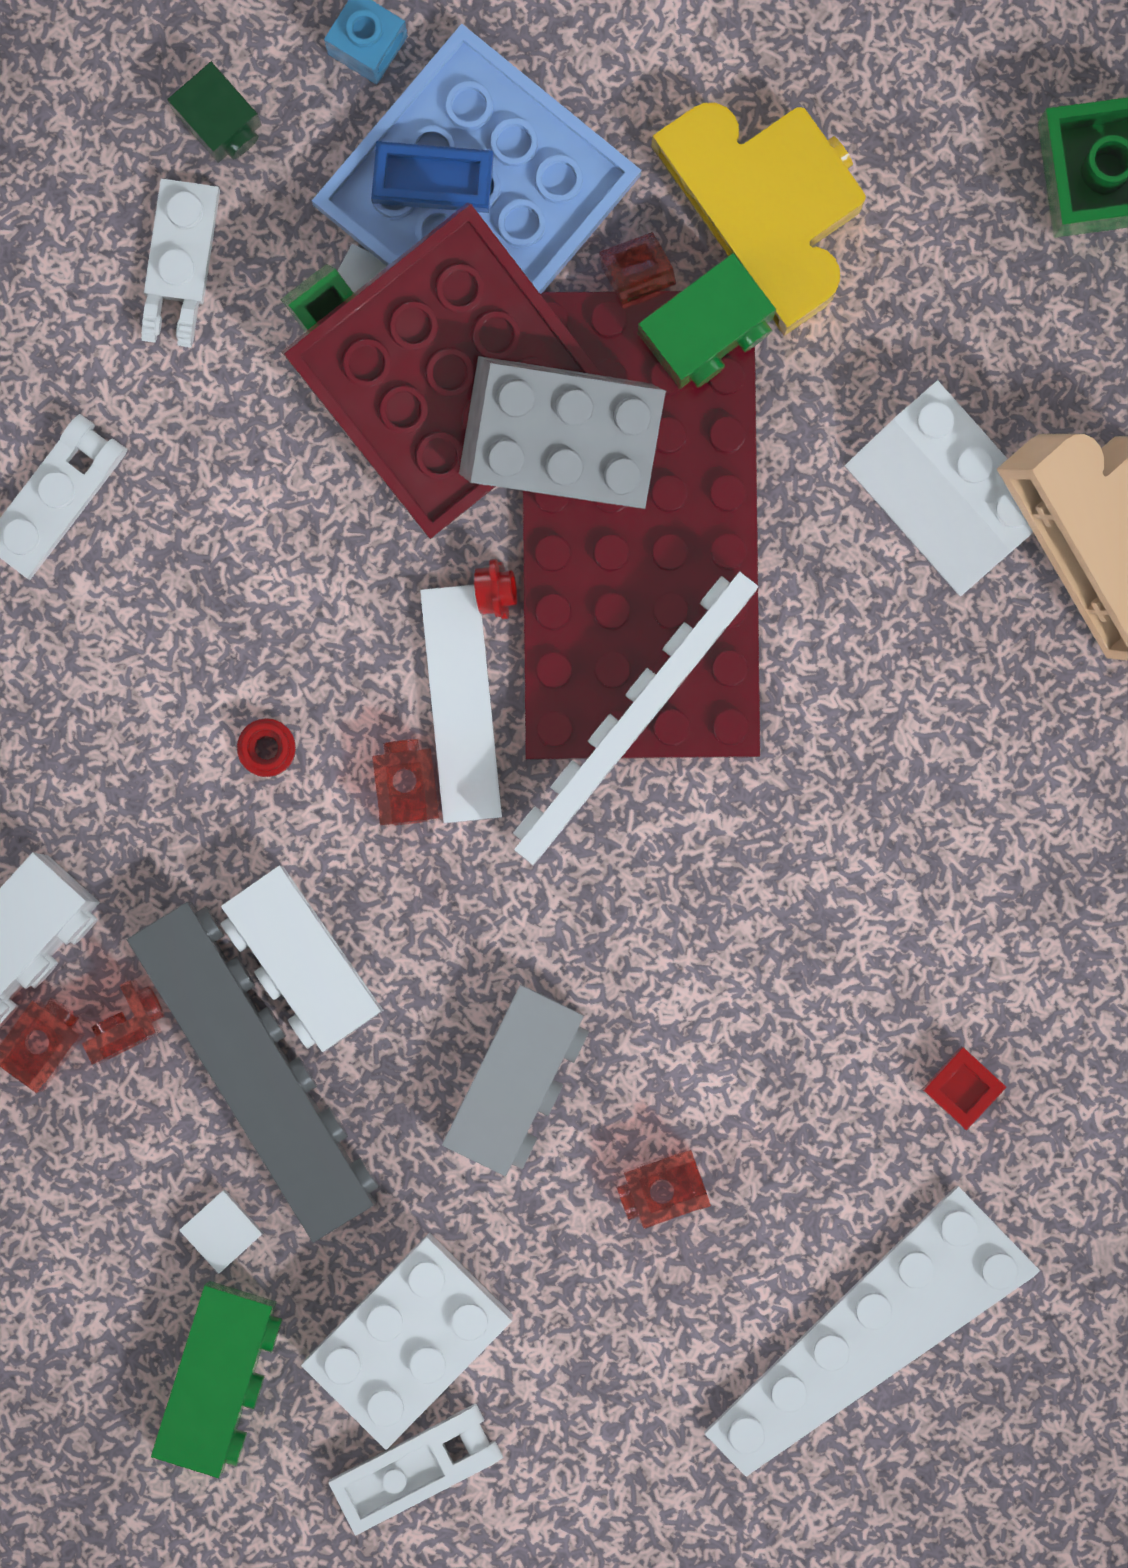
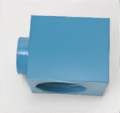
(366, 38)

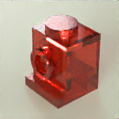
(410, 807)
(34, 1068)
(676, 1168)

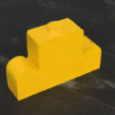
(767, 199)

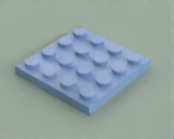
(549, 168)

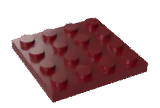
(405, 354)

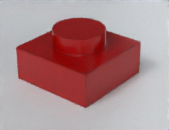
(964, 1088)

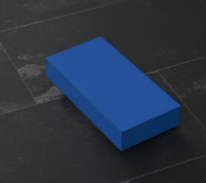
(432, 176)

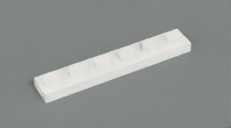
(648, 697)

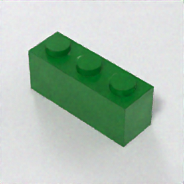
(217, 1380)

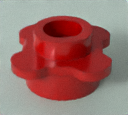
(495, 589)

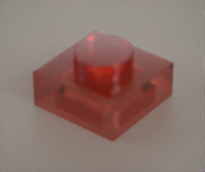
(637, 268)

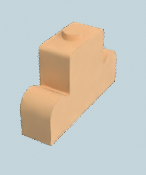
(1079, 513)

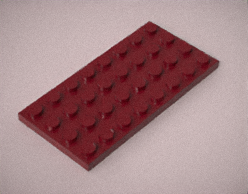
(620, 579)

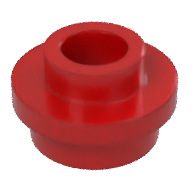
(247, 747)

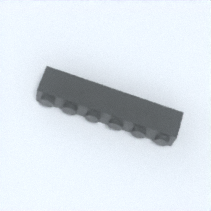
(253, 1071)

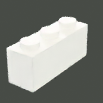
(299, 960)

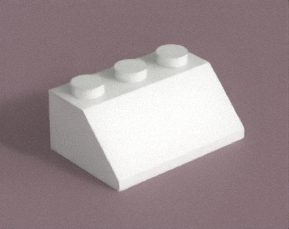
(943, 488)

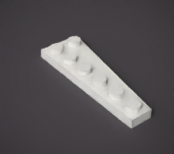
(902, 1307)

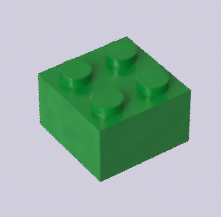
(1086, 166)

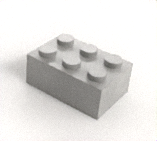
(561, 432)

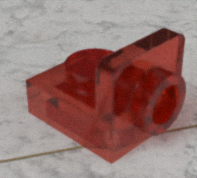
(119, 1034)

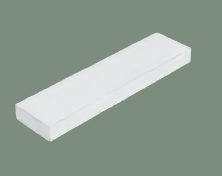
(461, 704)

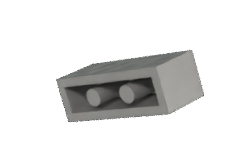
(516, 1081)

